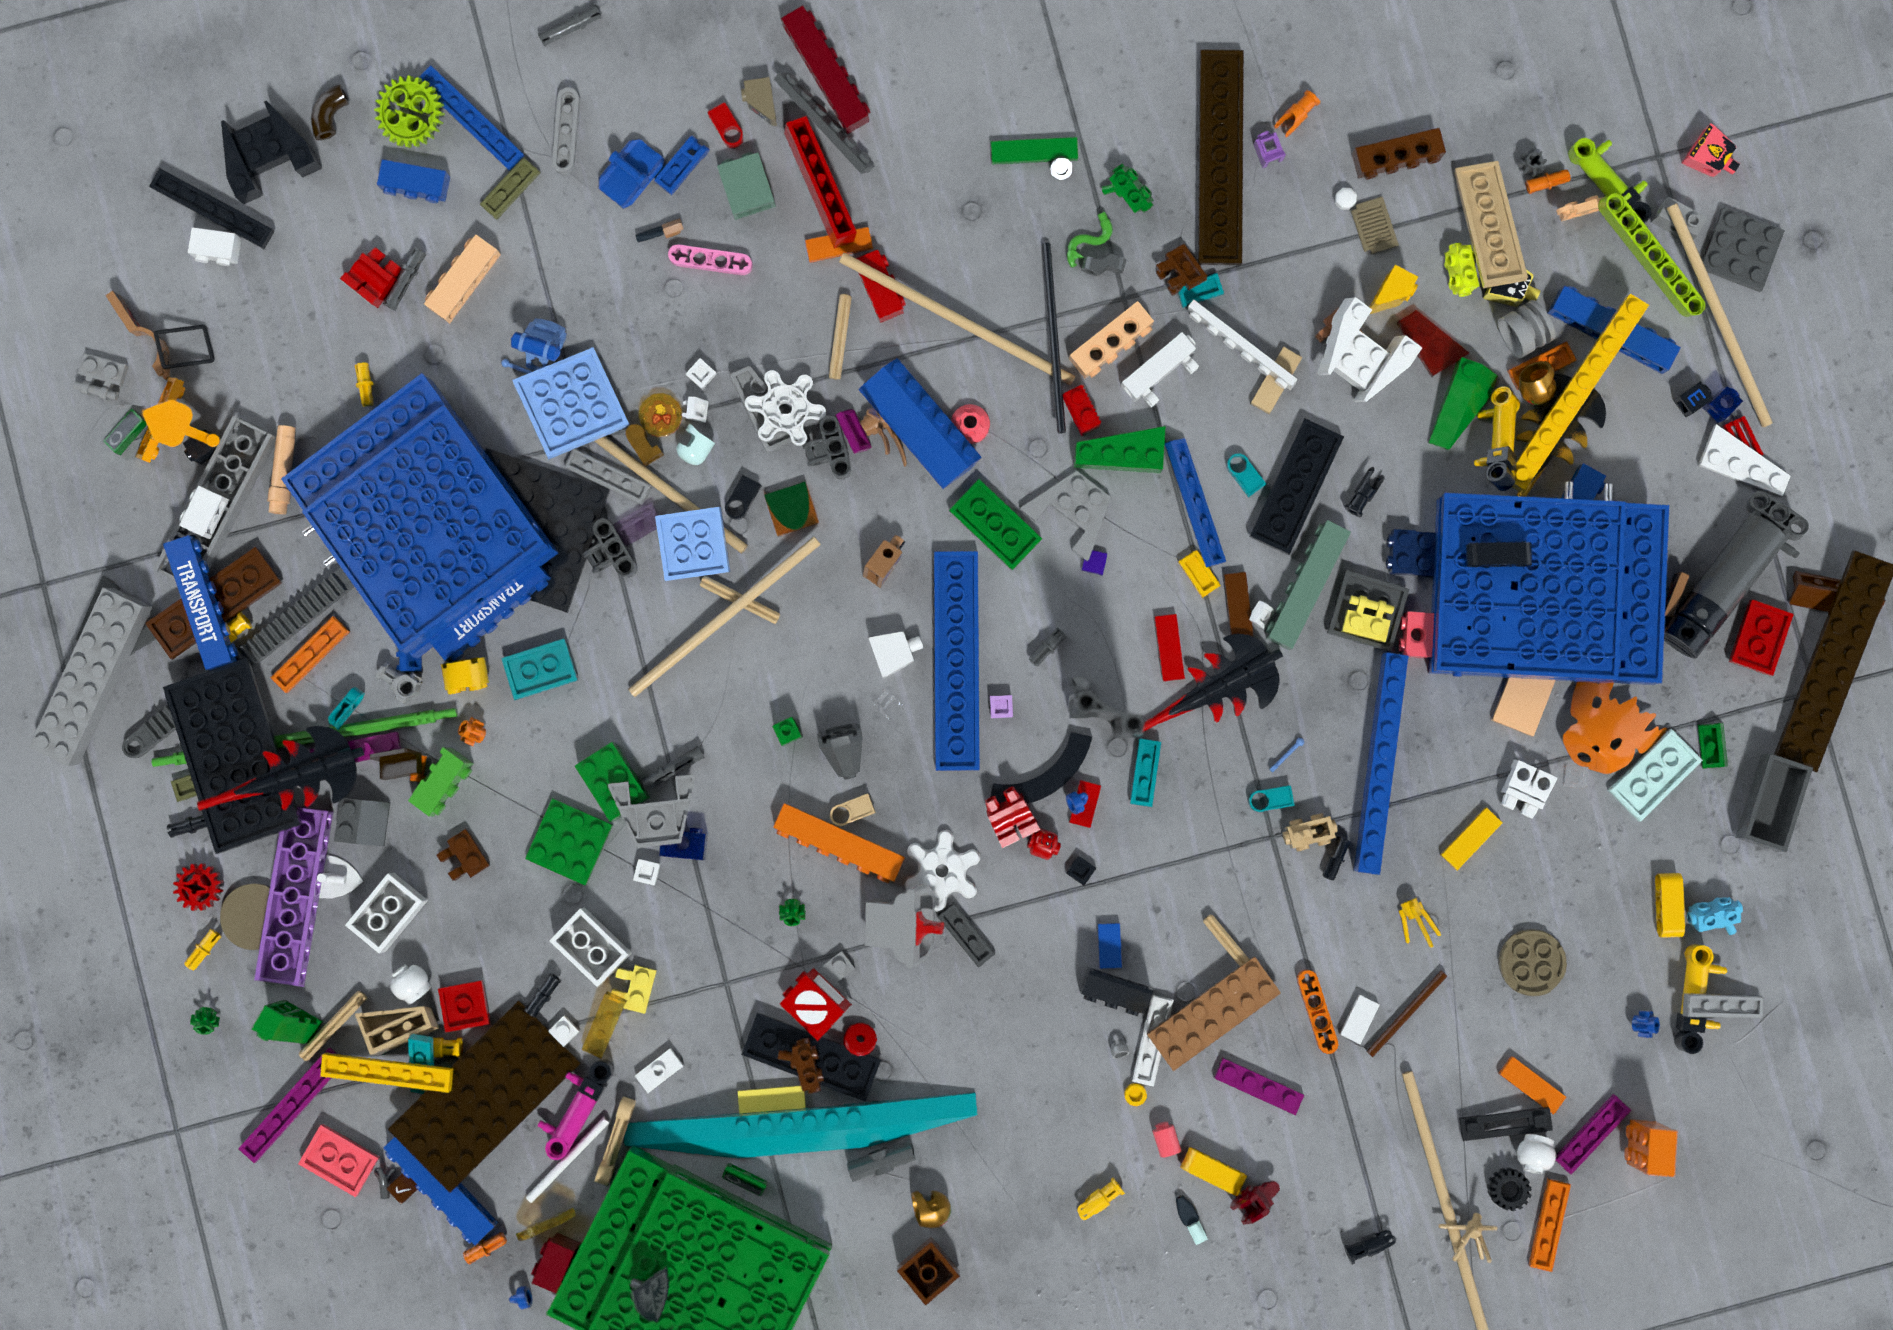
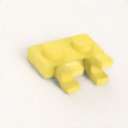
(639, 989)

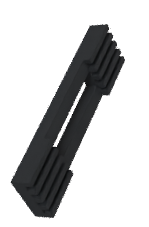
(1538, 1121)

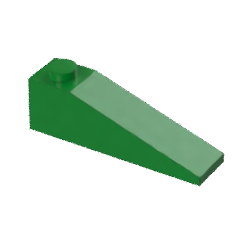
(1465, 396)

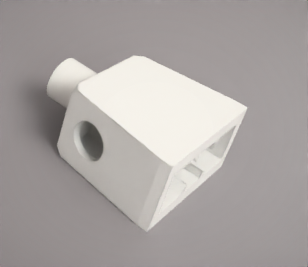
(894, 651)

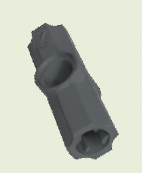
(881, 1161)

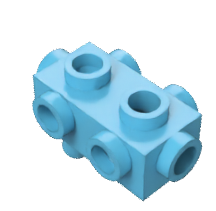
(1715, 914)

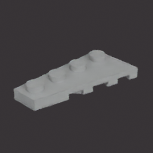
(747, 384)

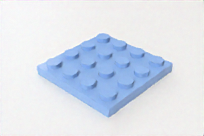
(570, 403)

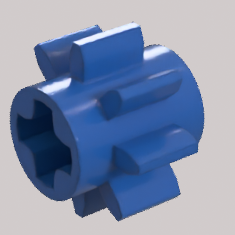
(1645, 1024)

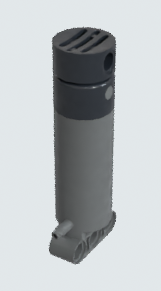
(1733, 574)

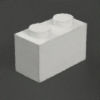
(214, 246)
(203, 512)

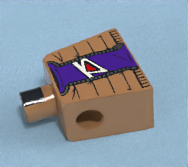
(879, 566)

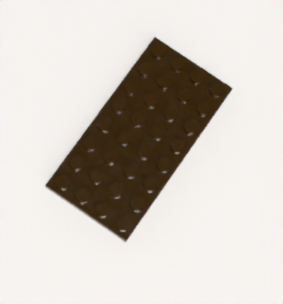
(490, 1096)

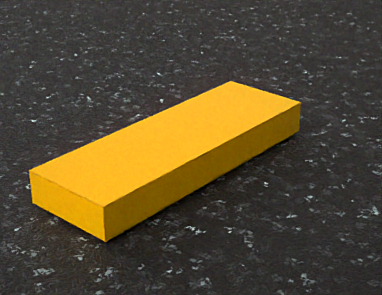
(1471, 838)

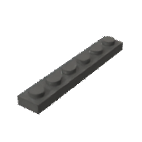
(829, 127)

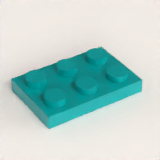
(539, 669)

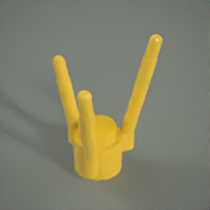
(1414, 909)

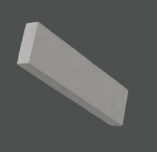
(608, 476)
(1722, 1005)

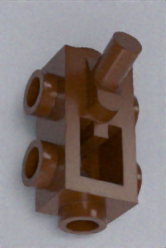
(803, 1059)

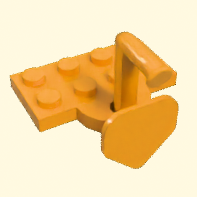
(169, 423)

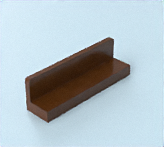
(1814, 591)

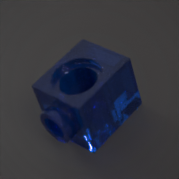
(1715, 408)

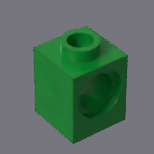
(787, 731)

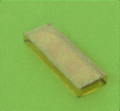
(604, 1024)

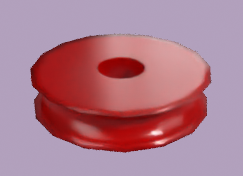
(856, 1047)

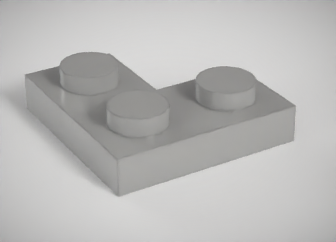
(835, 970)

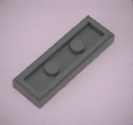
(966, 934)

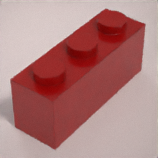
(884, 301)

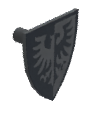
(651, 1295)

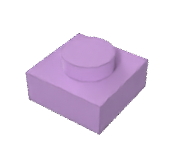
(1001, 706)

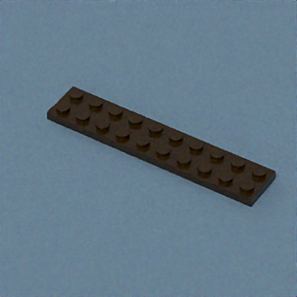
(1220, 157)
(1835, 660)

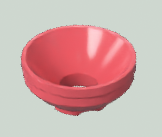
(982, 427)

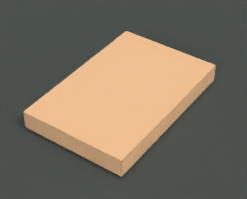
(1522, 704)

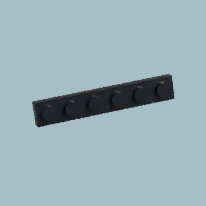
(211, 208)

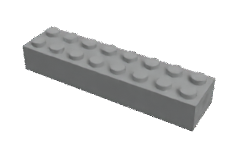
(90, 676)

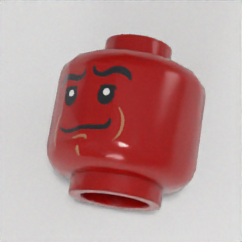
(1044, 844)

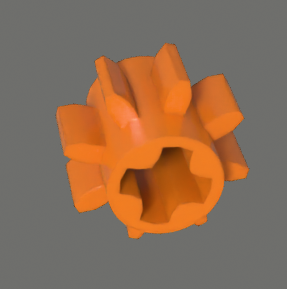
(472, 731)

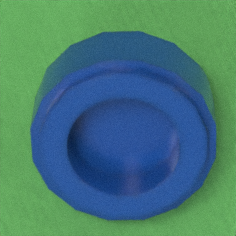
(1076, 802)
(522, 1298)

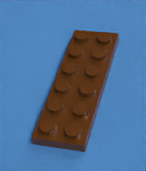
(236, 590)

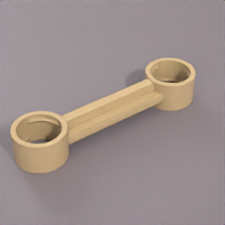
(623, 1117)

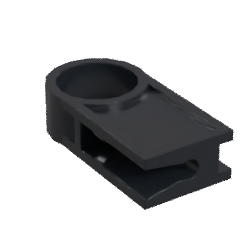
(744, 492)

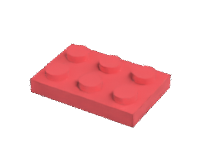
(339, 1160)

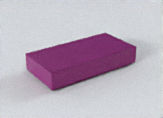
(853, 431)

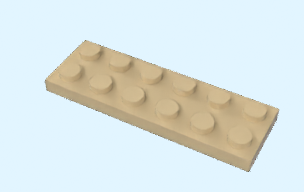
(1490, 224)

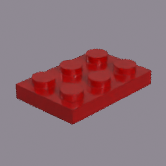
(1761, 637)

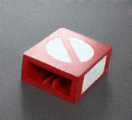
(814, 1003)

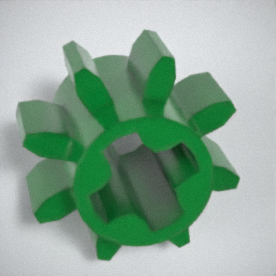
(792, 912)
(204, 1020)

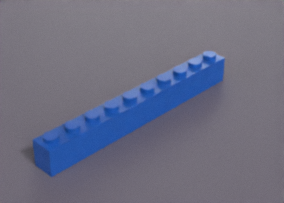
(1381, 763)

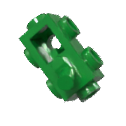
(1126, 185)

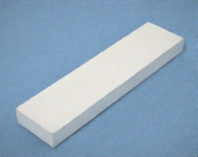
(1148, 1055)

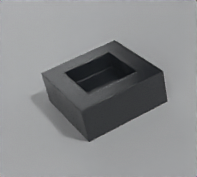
(1081, 870)

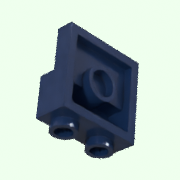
(1411, 553)

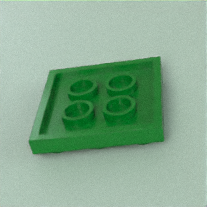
(569, 841)

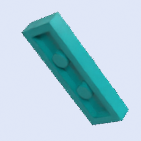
(1145, 772)
(420, 1053)

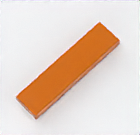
(310, 654)
(1549, 1225)

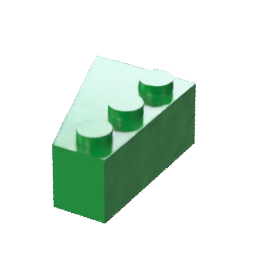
(286, 1023)

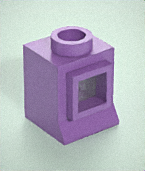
(1268, 148)

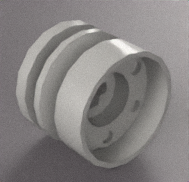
(1526, 329)

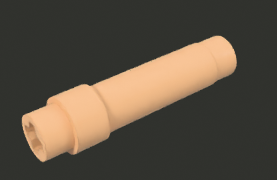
(278, 493)

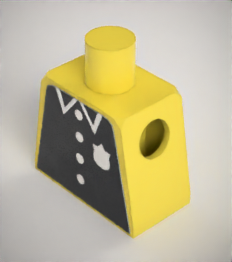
(1513, 293)

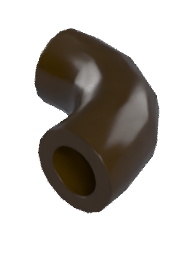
(324, 112)

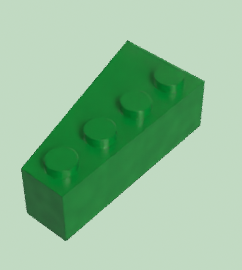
(1123, 452)

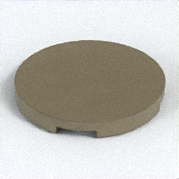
(244, 915)
(1532, 962)

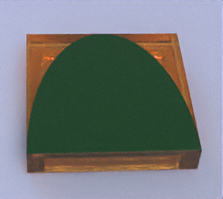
(791, 509)

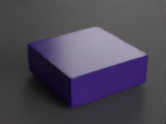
(1095, 563)

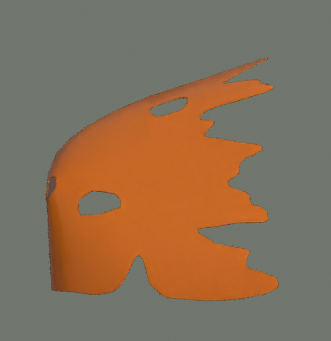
(1605, 724)

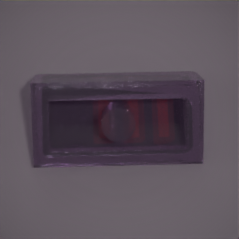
(637, 524)

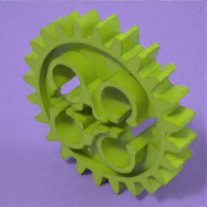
(403, 130)

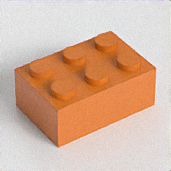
(1651, 1147)

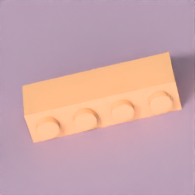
(462, 278)

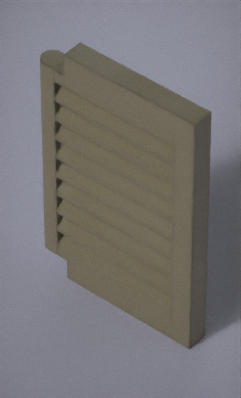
(1374, 226)

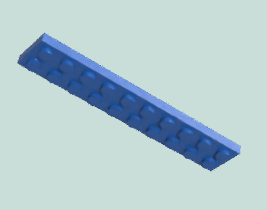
(956, 661)

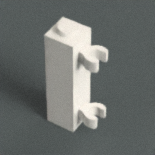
(1158, 367)

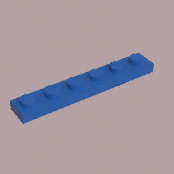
(473, 120)
(1195, 502)

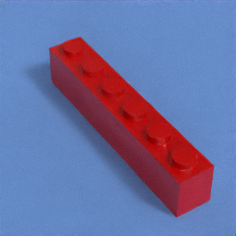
(820, 182)

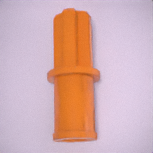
(1547, 181)
(484, 1248)

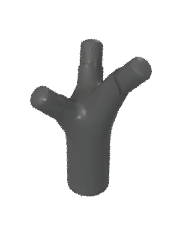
(384, 1181)

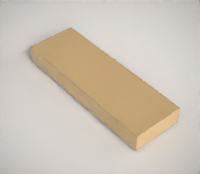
(1269, 391)

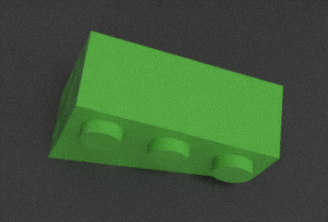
(441, 782)

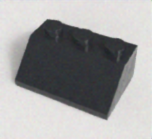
(1116, 991)

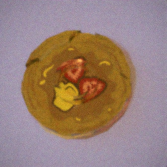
(660, 415)

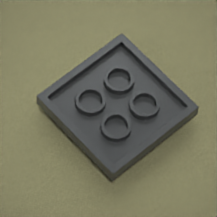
(1742, 249)
(1375, 590)

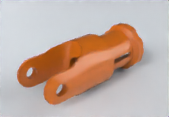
(1299, 111)

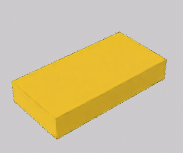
(1198, 574)

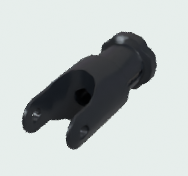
(1364, 493)
(1369, 1246)

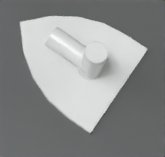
(338, 878)

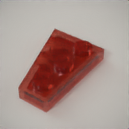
(1437, 349)

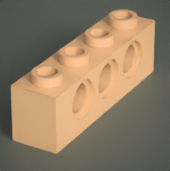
(1134, 315)

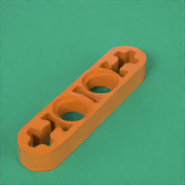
(1314, 1012)

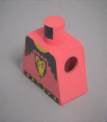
(1712, 153)

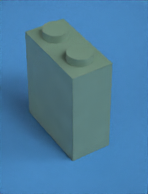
(746, 185)

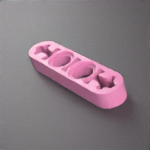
(709, 263)

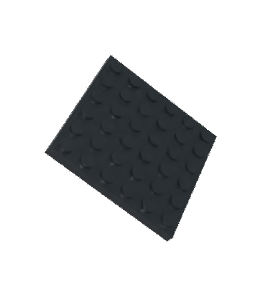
(565, 513)

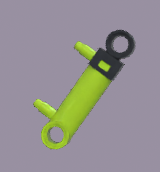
(1605, 177)

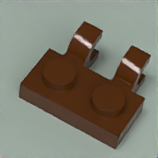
(1186, 267)
(468, 854)

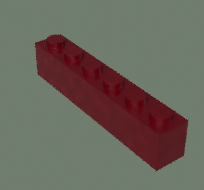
(825, 69)

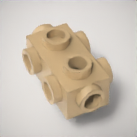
(1302, 833)

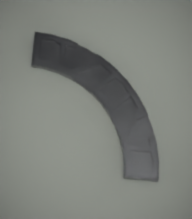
(1055, 776)

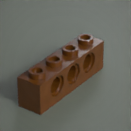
(1429, 140)

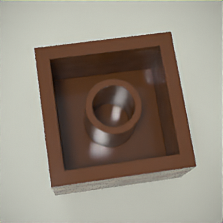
(928, 1271)

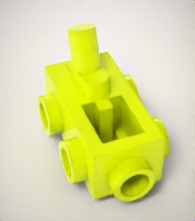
(1461, 269)

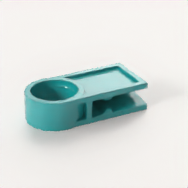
(1249, 479)
(346, 707)
(1276, 798)

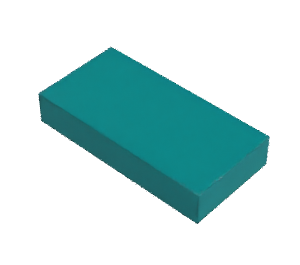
(1207, 290)

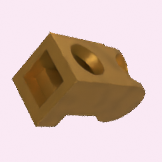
(637, 438)

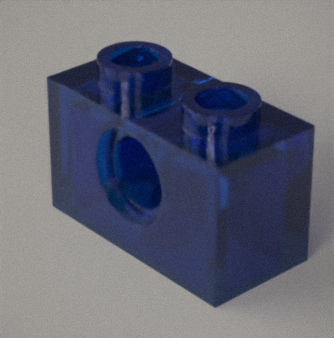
(695, 850)

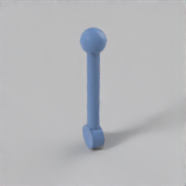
(506, 363)
(1299, 742)

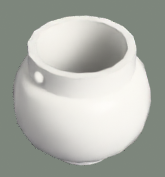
(409, 983)
(1536, 1153)

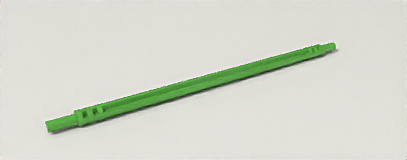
(346, 730)

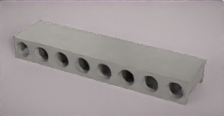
(231, 477)

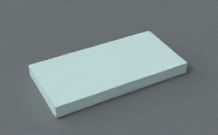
(1655, 775)

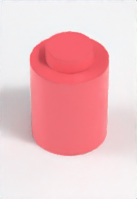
(1166, 1139)

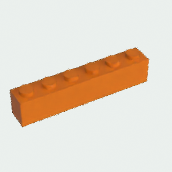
(838, 842)

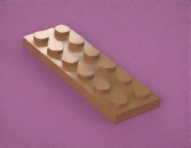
(1213, 1013)

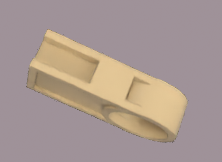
(858, 808)

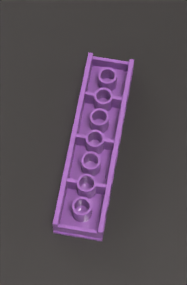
(294, 899)

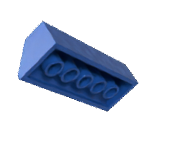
(920, 423)

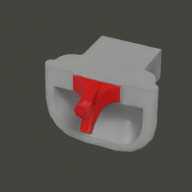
(904, 924)

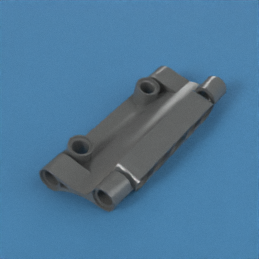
(1123, 725)

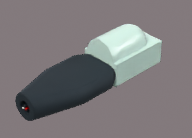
(1190, 1219)

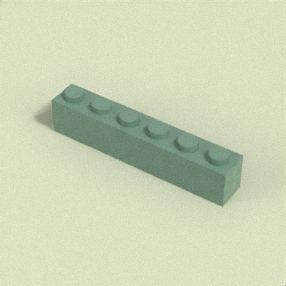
(1307, 585)

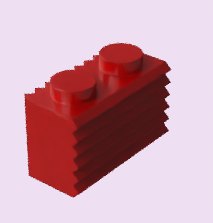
(1081, 410)

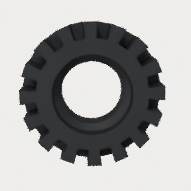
(1522, 1192)

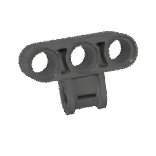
(823, 452)
(603, 553)

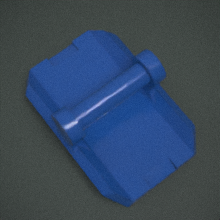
(630, 172)

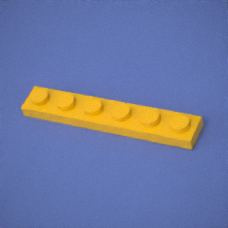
(386, 1072)

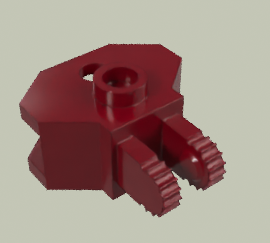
(1256, 1201)

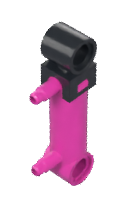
(587, 1095)

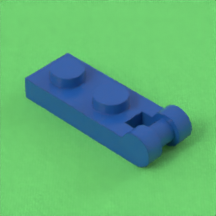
(681, 165)

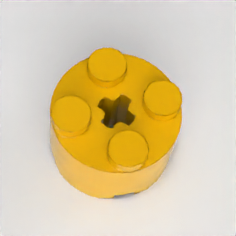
(464, 674)

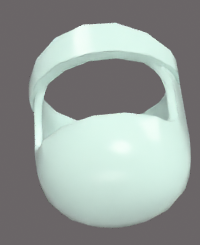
(697, 449)

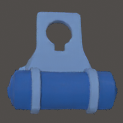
(540, 340)

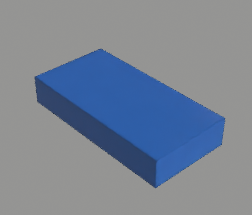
(1109, 945)

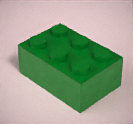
(606, 768)

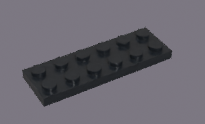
(1296, 486)
(840, 1068)

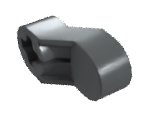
(1096, 267)

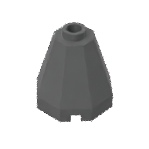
(842, 749)

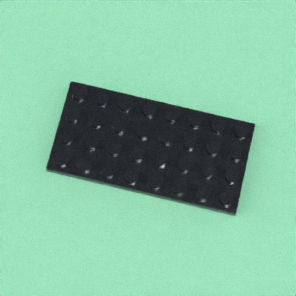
(223, 743)

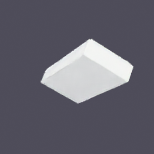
(1359, 1019)

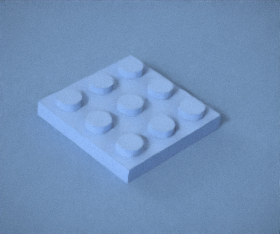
(692, 543)

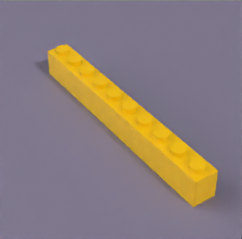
(1577, 390)

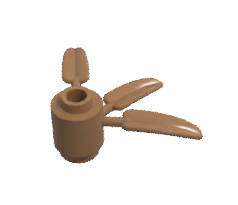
(875, 424)

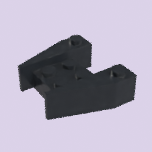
(261, 149)

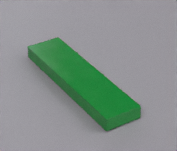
(1033, 150)

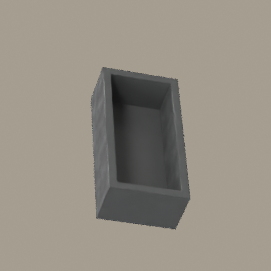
(1774, 802)

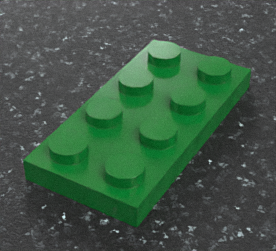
(995, 524)

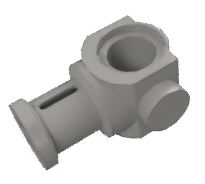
(399, 681)

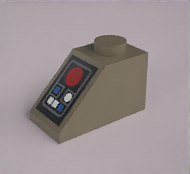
(760, 98)

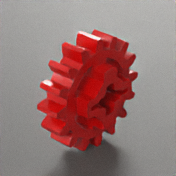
(196, 895)

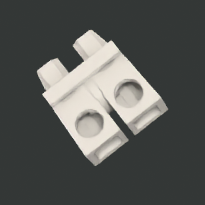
(1528, 786)

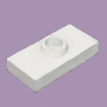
(659, 1070)

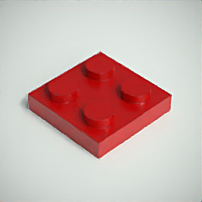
(464, 1006)

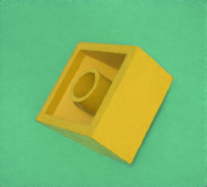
(1395, 288)

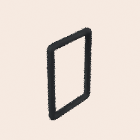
(184, 364)

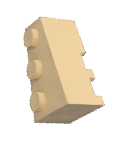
(392, 1028)

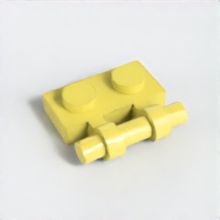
(1366, 625)

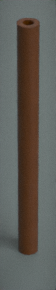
(1406, 1014)

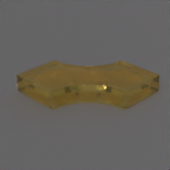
(546, 1224)

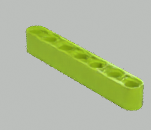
(1641, 252)

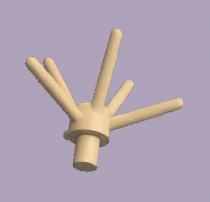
(1473, 1230)

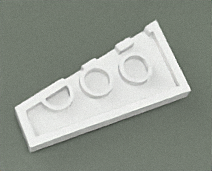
(1739, 462)

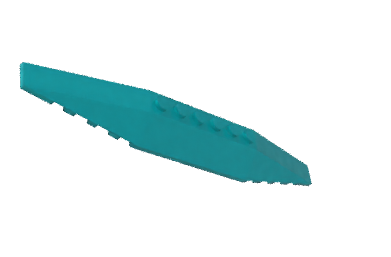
(801, 1129)

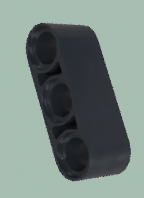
(1499, 554)

